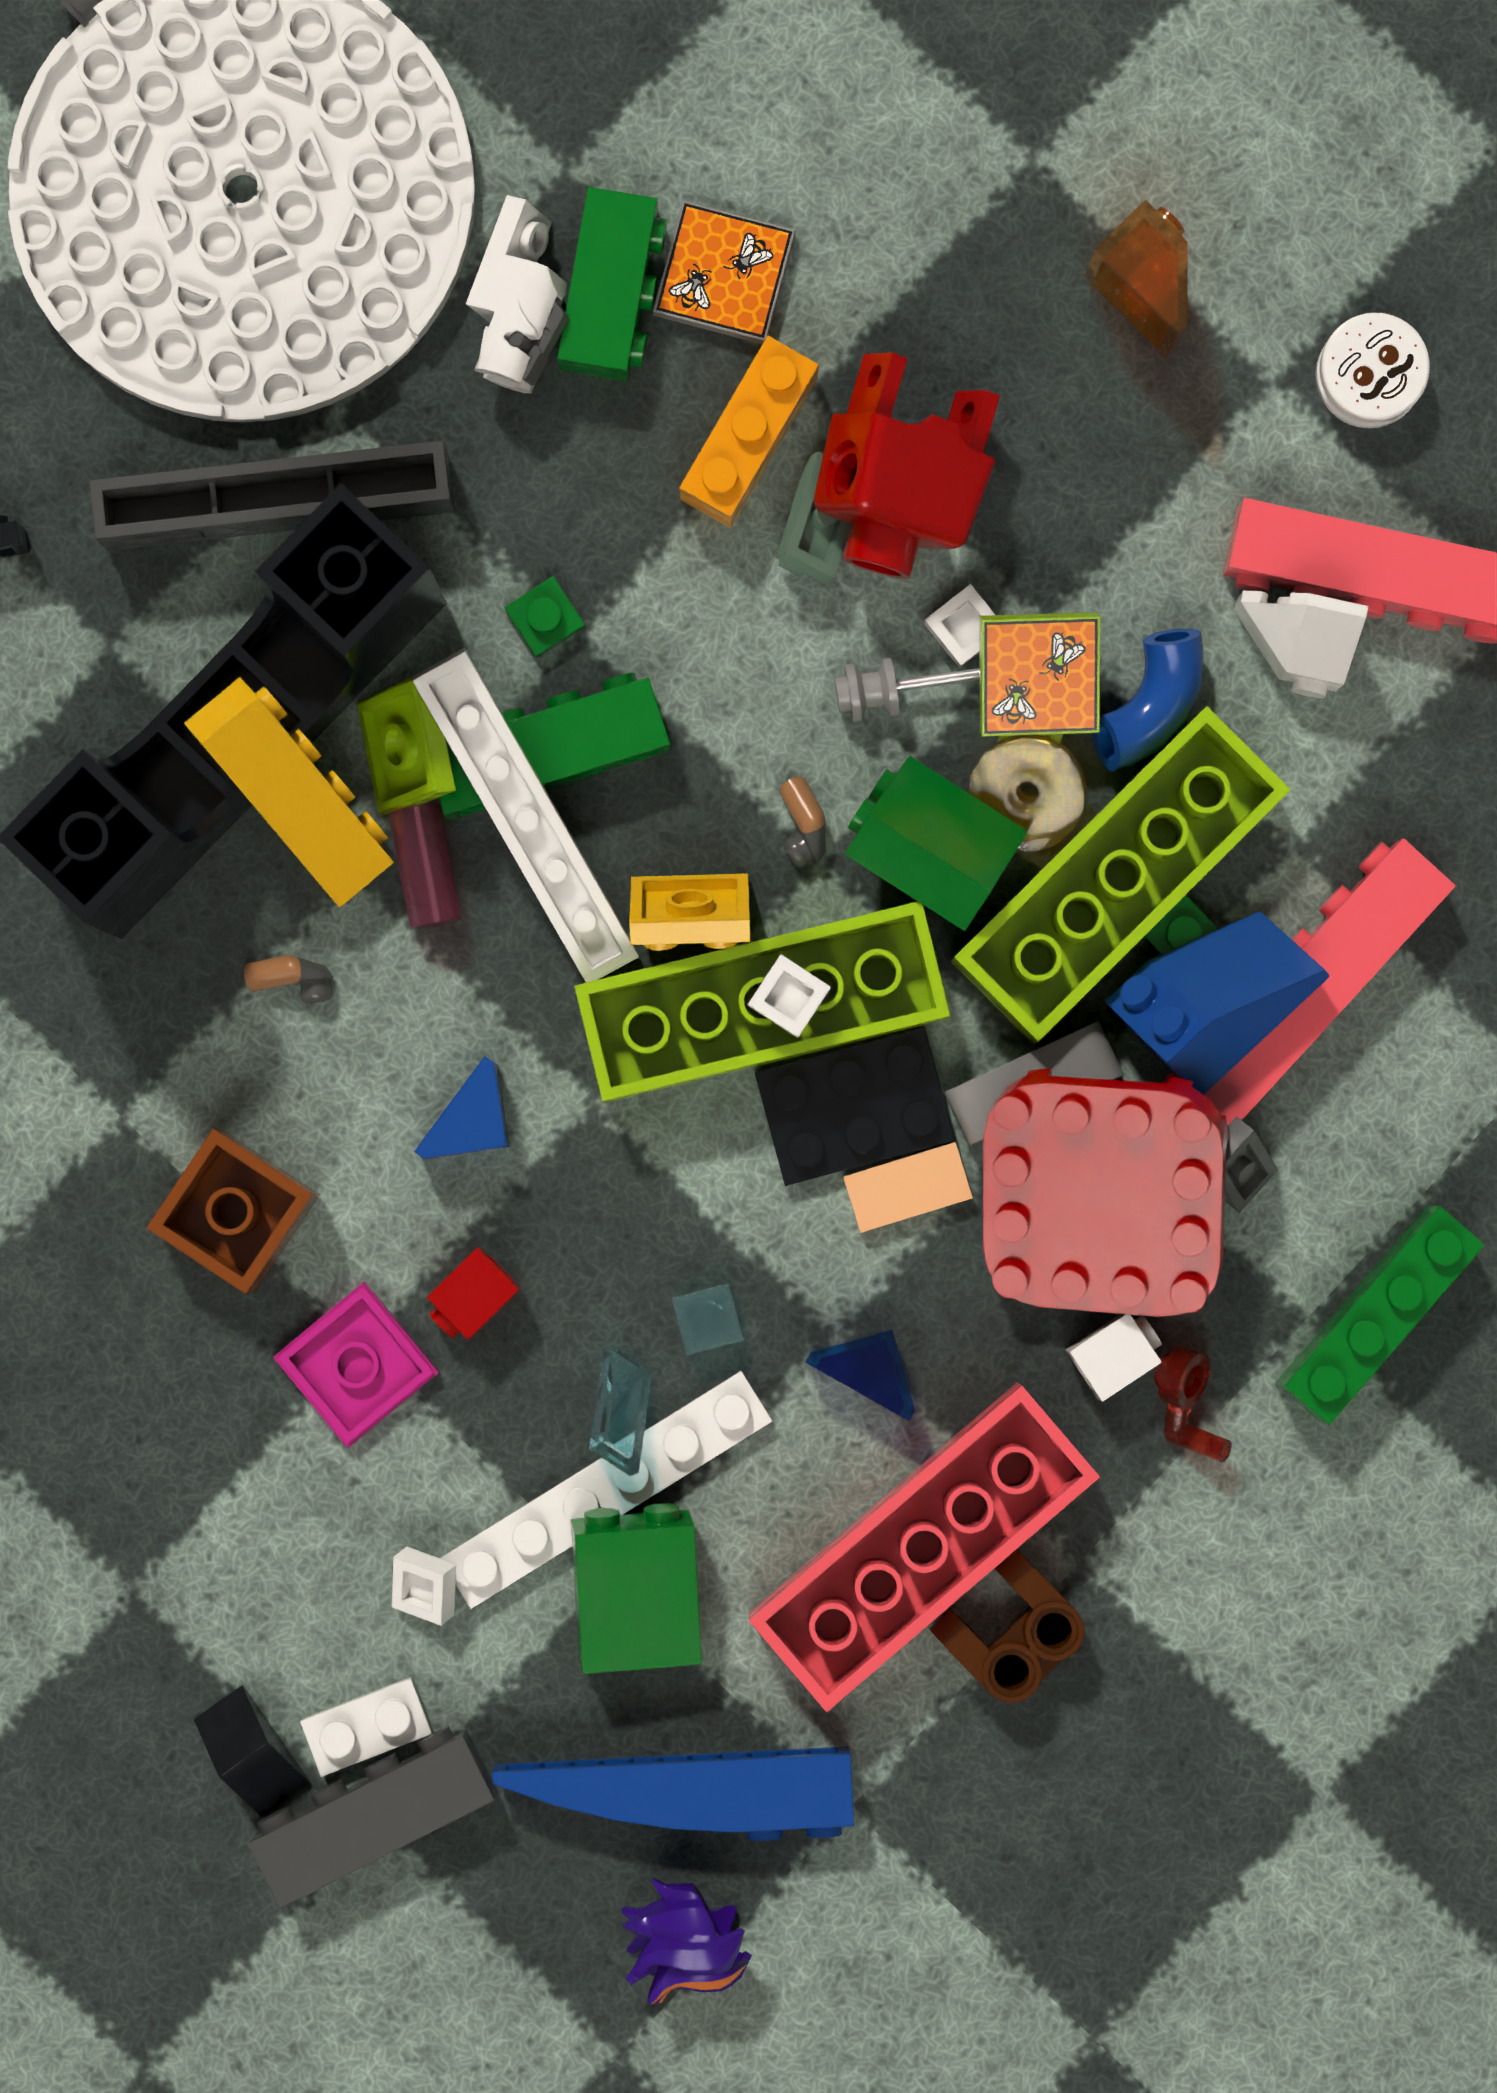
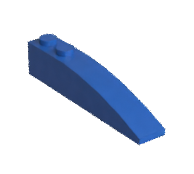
(701, 1791)

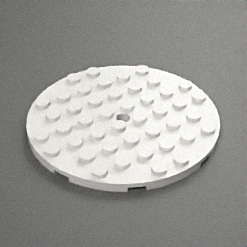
(259, 299)

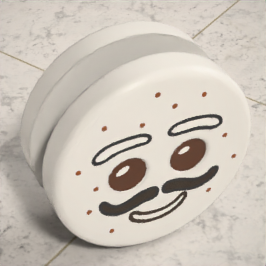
(1372, 370)

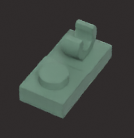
(811, 539)

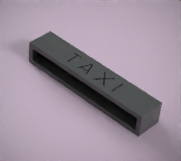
(267, 494)

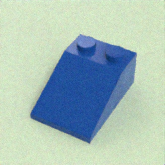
(1216, 997)

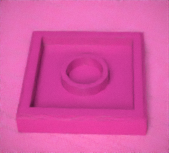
(356, 1364)

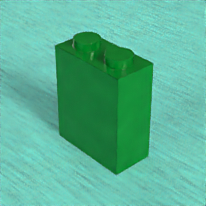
(933, 841)
(636, 1589)

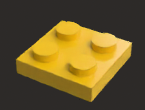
(689, 910)

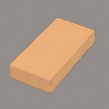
(907, 1187)

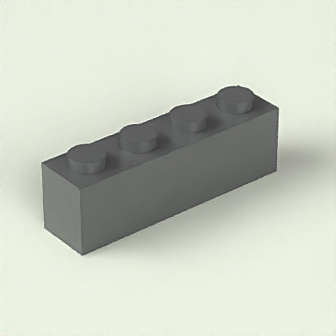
(372, 1817)

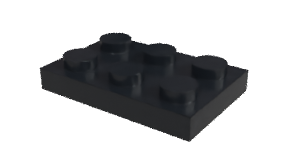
(854, 1106)

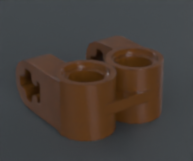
(1019, 1638)

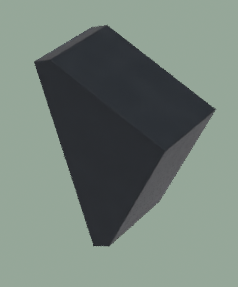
(249, 1752)

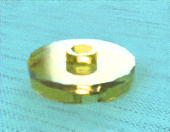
(1047, 766)

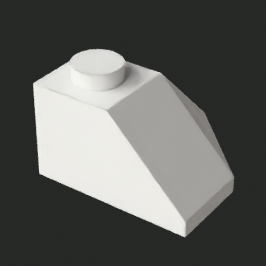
(1304, 637)

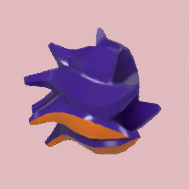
(684, 1943)

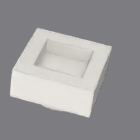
(957, 625)
(789, 996)
(423, 1586)

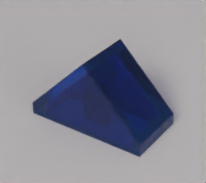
(869, 1367)

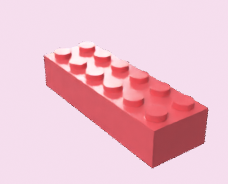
(922, 1546)

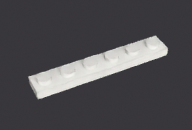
(525, 815)
(668, 1453)

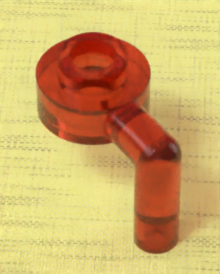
(1181, 1383)

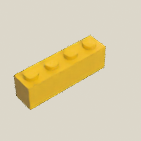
(289, 791)

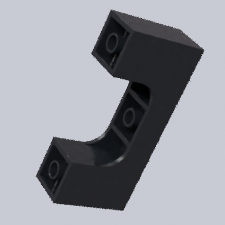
(133, 824)

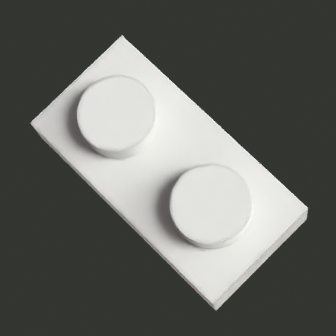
(366, 1726)

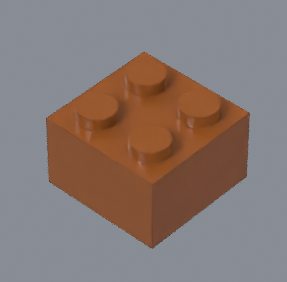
(233, 1211)

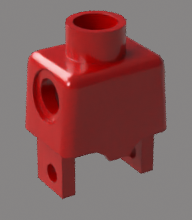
(899, 479)

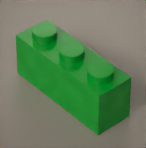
(611, 284)

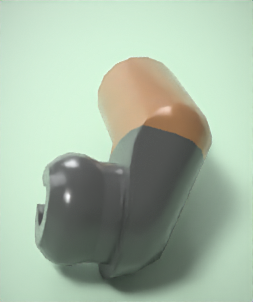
(810, 822)
(290, 970)

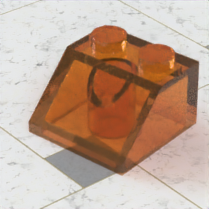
(1146, 274)

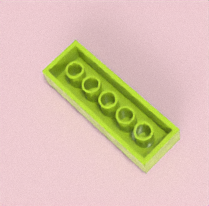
(1120, 875)
(695, 1017)

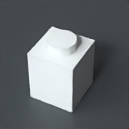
(1116, 1354)

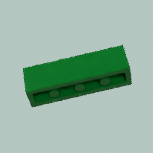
(576, 738)
(1379, 1313)

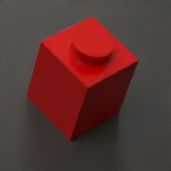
(471, 1295)

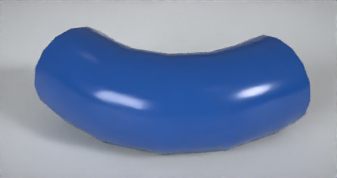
(1160, 705)

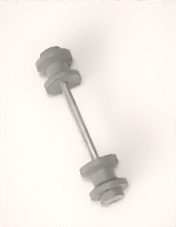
(880, 688)

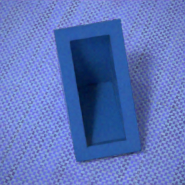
(472, 1119)

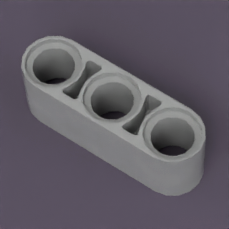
(1075, 1055)

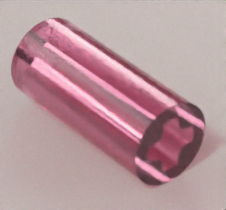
(425, 866)

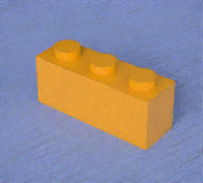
(749, 431)

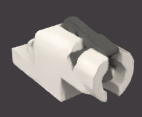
(517, 299)

